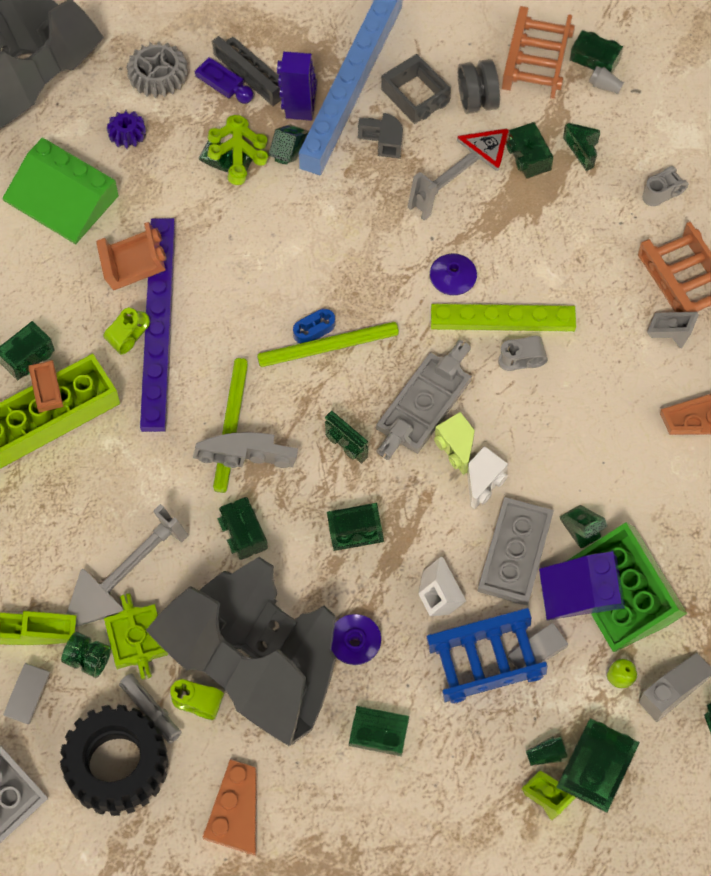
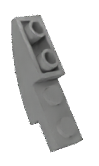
(236, 447)

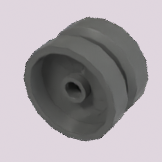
(478, 86)

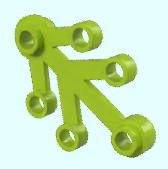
(237, 126)

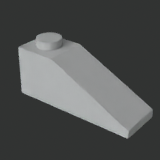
(675, 687)

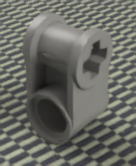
(663, 187)
(525, 352)

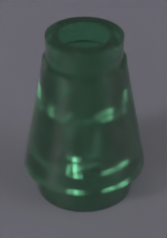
(546, 752)

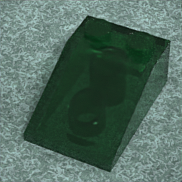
(598, 765)

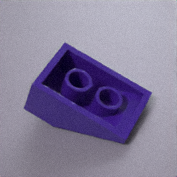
(582, 586)

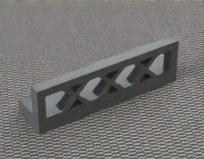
(249, 73)

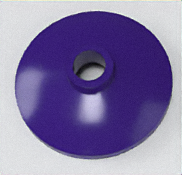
(453, 282)
(358, 628)

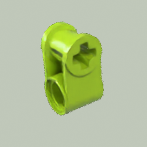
(125, 330)
(200, 699)

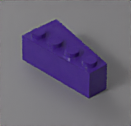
(297, 85)

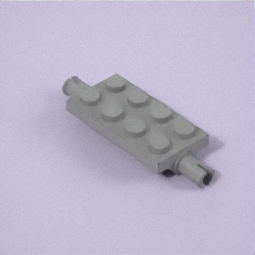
(424, 401)

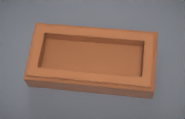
(45, 386)

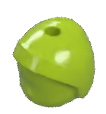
(622, 673)

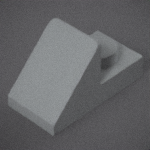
(673, 325)

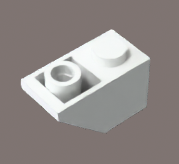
(483, 475)
(439, 589)

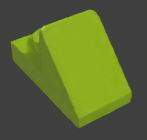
(544, 792)

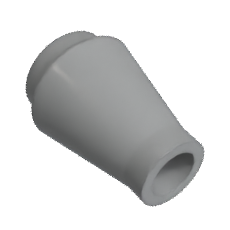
(605, 80)

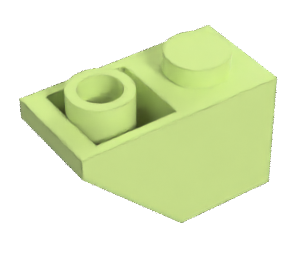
(456, 439)

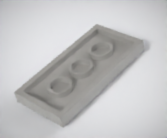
(515, 551)

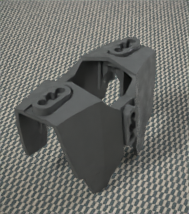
(55, 37)
(280, 684)

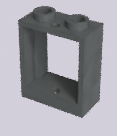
(407, 71)

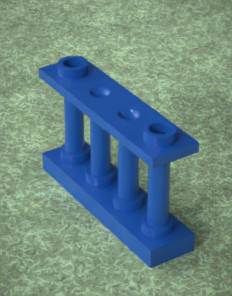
(492, 630)

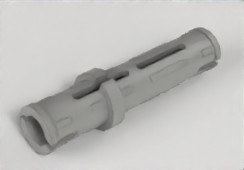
(150, 707)

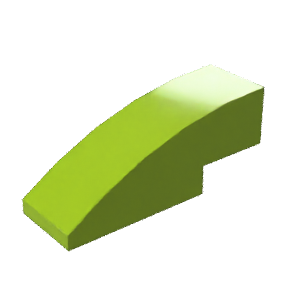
(36, 628)

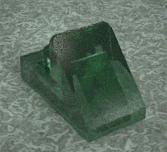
(582, 142)
(583, 525)

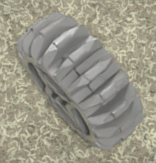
(155, 63)

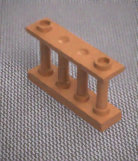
(519, 40)
(664, 274)

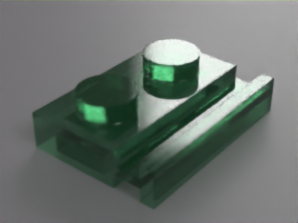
(342, 433)
(379, 731)

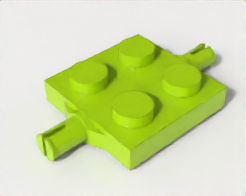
(129, 637)

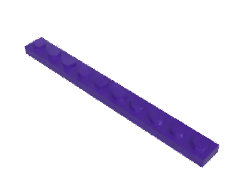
(158, 335)

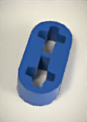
(313, 325)

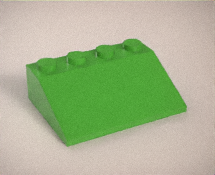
(60, 191)
(646, 592)

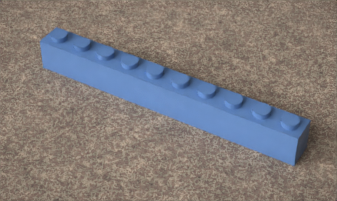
(348, 85)

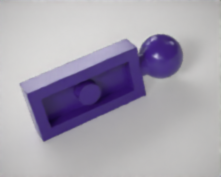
(224, 81)

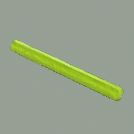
(328, 344)
(231, 418)

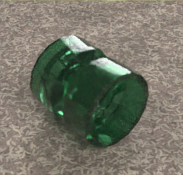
(87, 655)

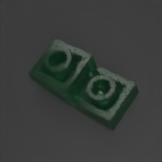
(225, 161)

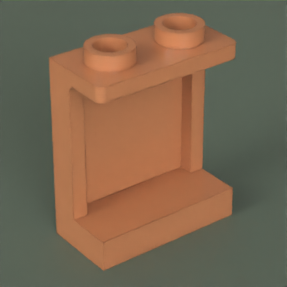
(132, 258)

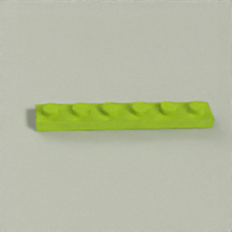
(503, 317)

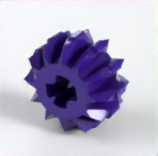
(126, 129)

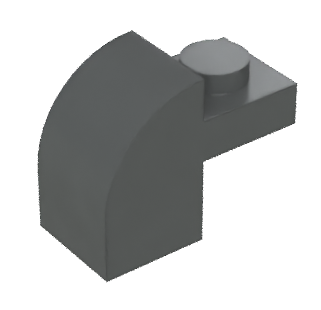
(385, 131)

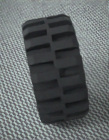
(95, 731)

